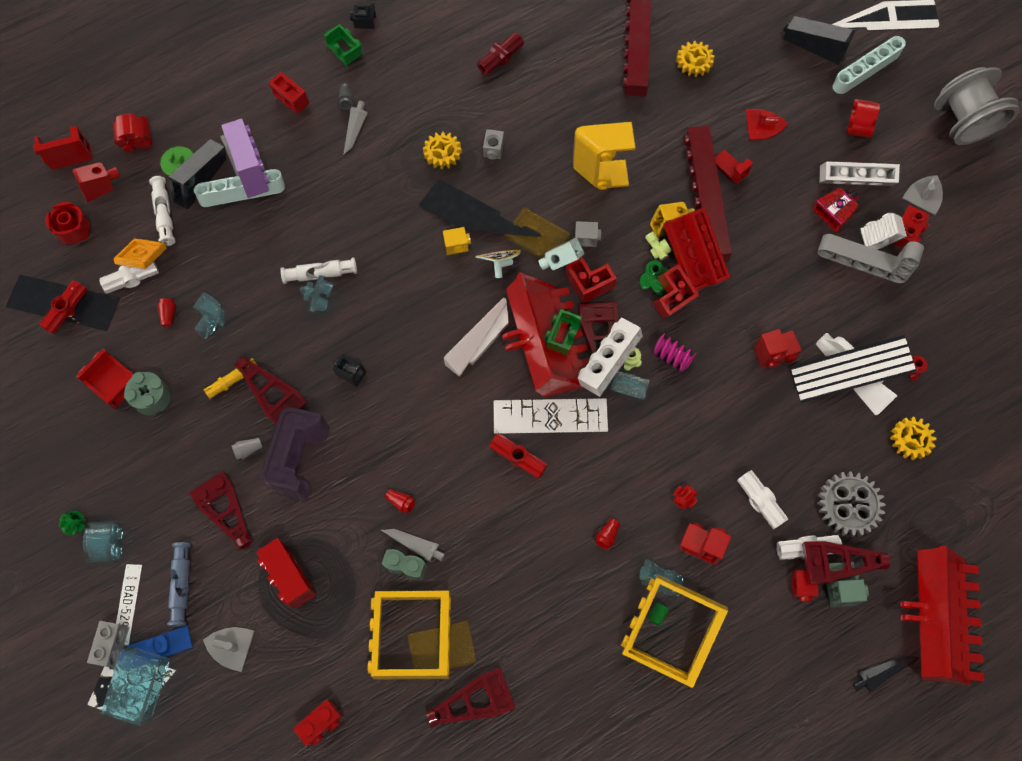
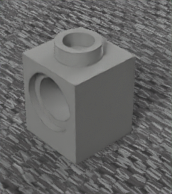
(496, 138)
(587, 233)

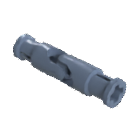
(179, 580)

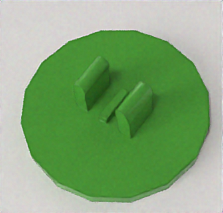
(174, 158)

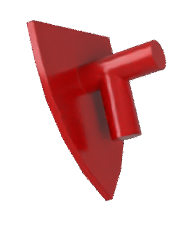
(763, 124)

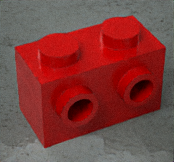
(914, 223)
(318, 722)

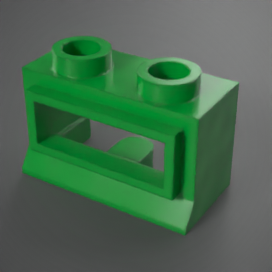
(339, 33)
(569, 318)

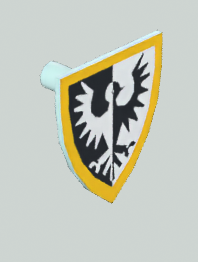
(500, 259)

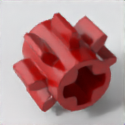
(685, 497)

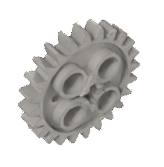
(849, 486)

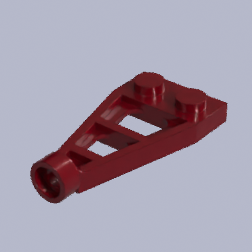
(595, 314)
(291, 396)
(213, 490)
(818, 567)
(497, 692)

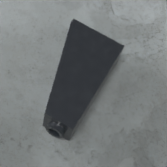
(819, 38)
(196, 170)

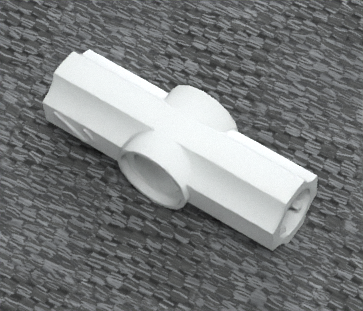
(127, 277)
(762, 499)
(793, 548)

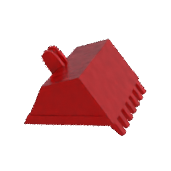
(533, 308)
(945, 617)

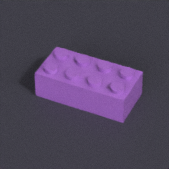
(246, 157)

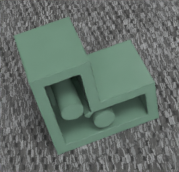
(846, 591)

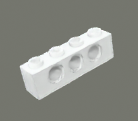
(859, 173)
(599, 381)

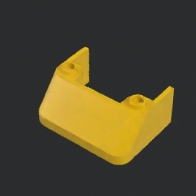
(599, 144)

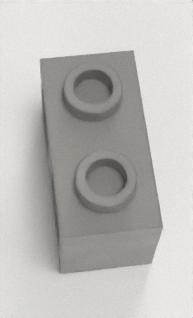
(107, 644)

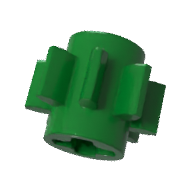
(72, 522)

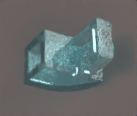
(211, 314)
(650, 570)

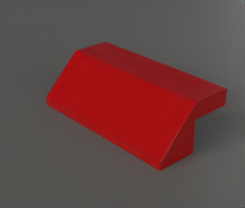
(697, 249)

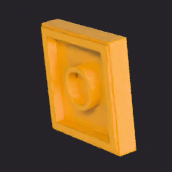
(140, 253)

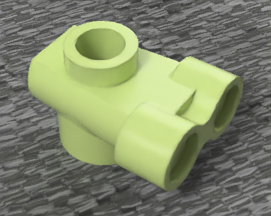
(659, 249)

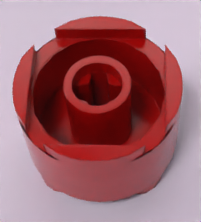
(863, 118)
(132, 132)
(68, 223)

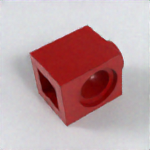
(801, 588)

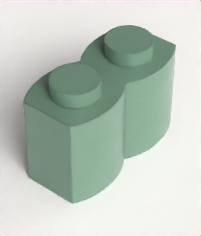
(410, 566)

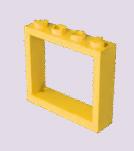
(375, 626)
(686, 678)

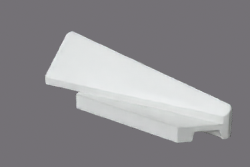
(478, 339)
(874, 395)

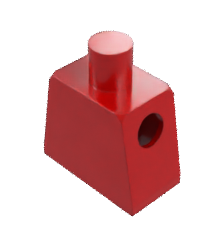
(95, 180)

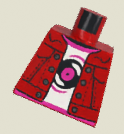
(836, 208)

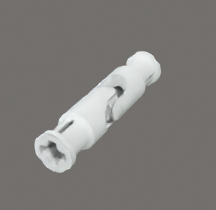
(163, 221)
(328, 269)

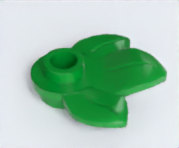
(650, 279)

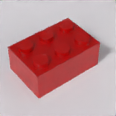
(285, 574)

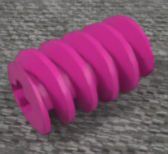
(673, 353)

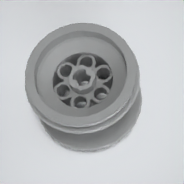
(976, 105)

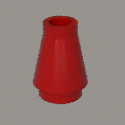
(166, 311)
(402, 501)
(607, 535)

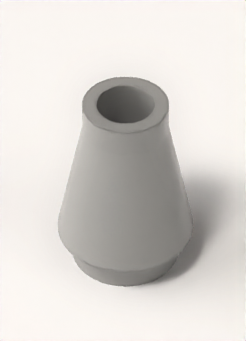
(246, 447)

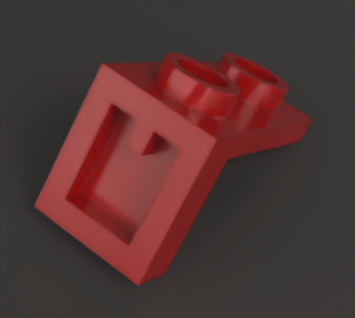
(732, 168)

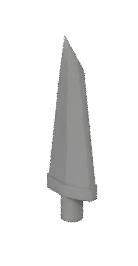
(356, 120)
(418, 545)

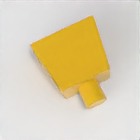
(666, 213)

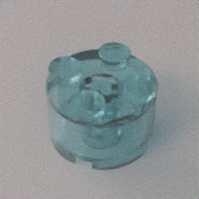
(102, 542)

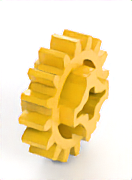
(695, 58)
(442, 150)
(911, 446)

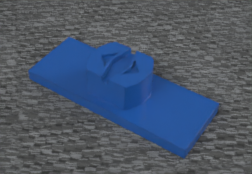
(167, 643)

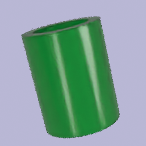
(658, 614)

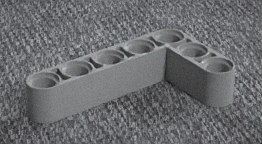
(870, 260)

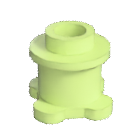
(633, 362)

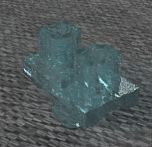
(320, 287)
(630, 385)

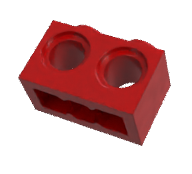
(289, 93)

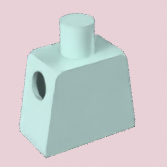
(567, 253)

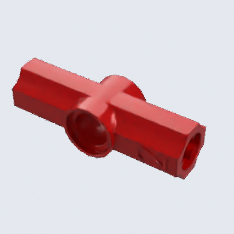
(57, 315)
(508, 448)

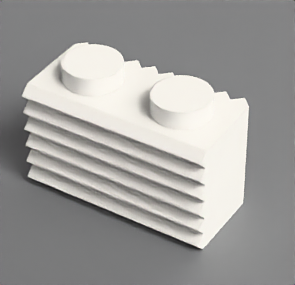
(883, 231)

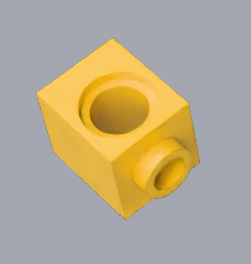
(456, 240)

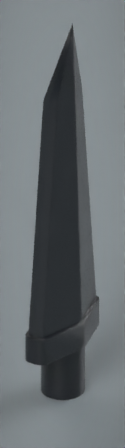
(877, 675)

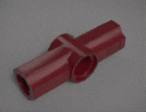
(500, 53)

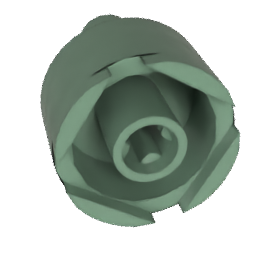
(147, 393)

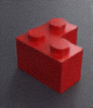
(589, 283)
(678, 289)
(777, 348)
(703, 544)

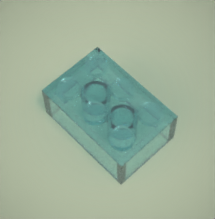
(135, 686)

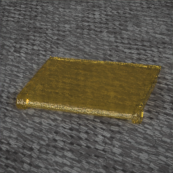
(426, 647)

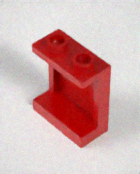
(64, 151)
(106, 378)

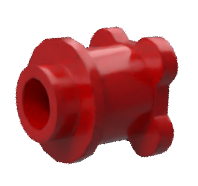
(920, 366)

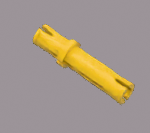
(224, 382)

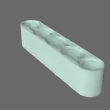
(868, 65)
(232, 190)

